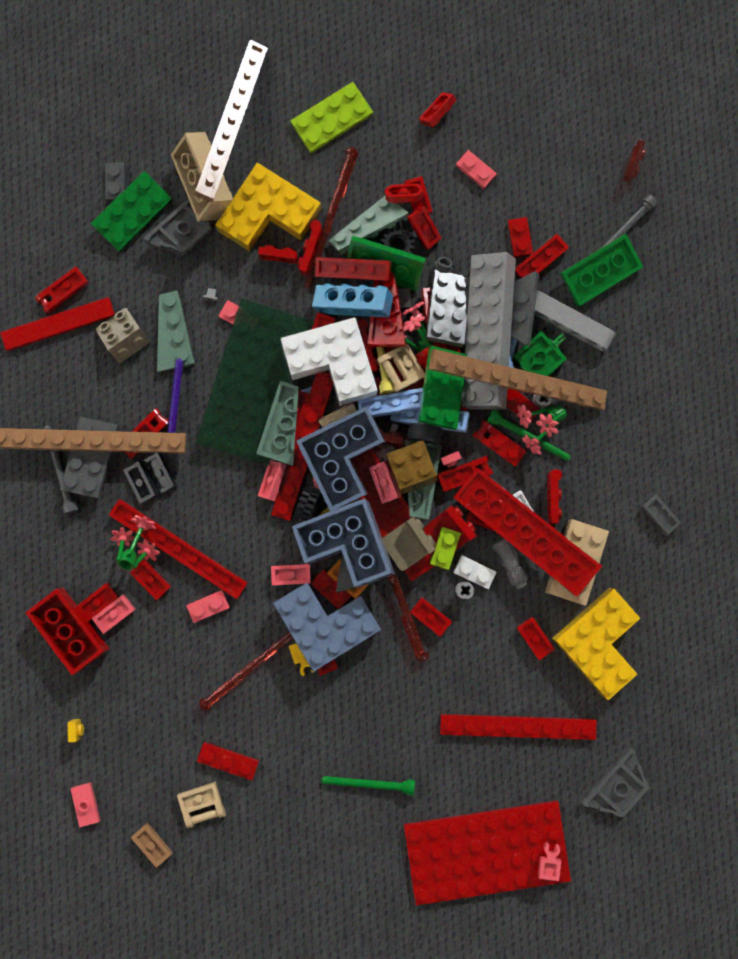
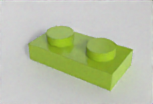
(445, 548)

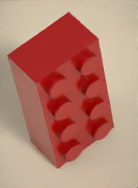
(67, 631)

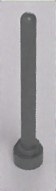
(648, 204)
(69, 505)

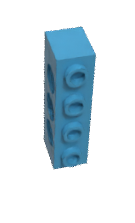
(342, 305)

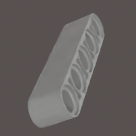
(573, 322)

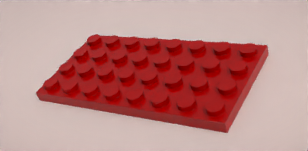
(483, 852)

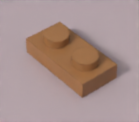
(151, 845)

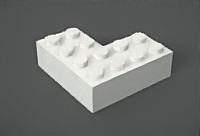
(335, 349)

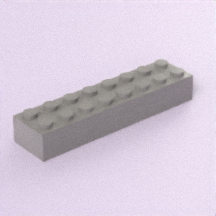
(489, 324)

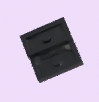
(150, 477)

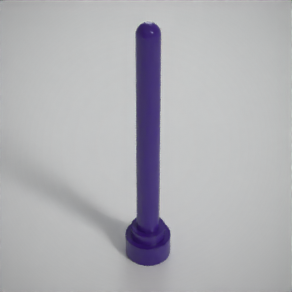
(175, 396)

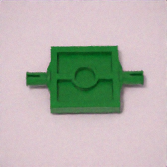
(541, 356)

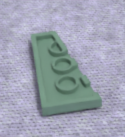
(367, 225)
(172, 333)
(279, 432)
(421, 499)

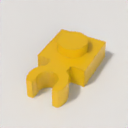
(298, 658)

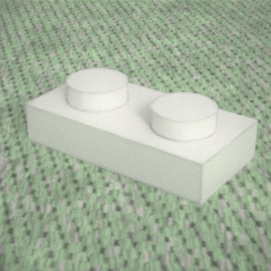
(474, 572)

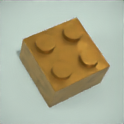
(412, 467)

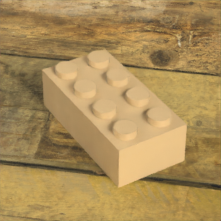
(189, 161)
(592, 542)

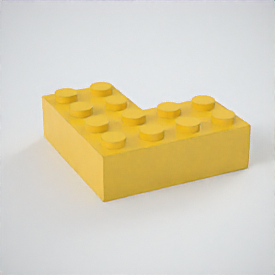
(266, 199)
(590, 639)

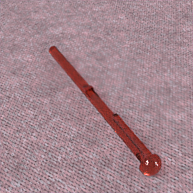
(340, 190)
(408, 622)
(205, 704)

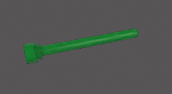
(496, 418)
(406, 787)

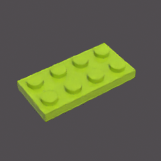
(331, 117)

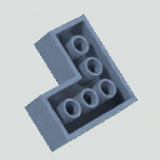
(330, 456)
(350, 532)
(324, 636)

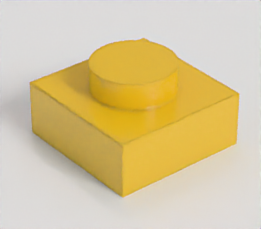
(75, 730)

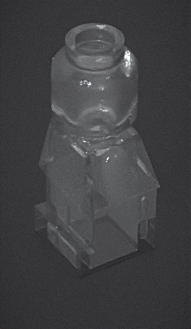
(510, 561)

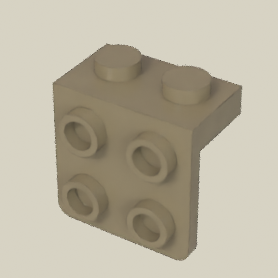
(122, 335)
(408, 543)

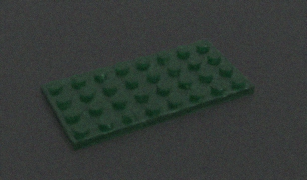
(249, 380)

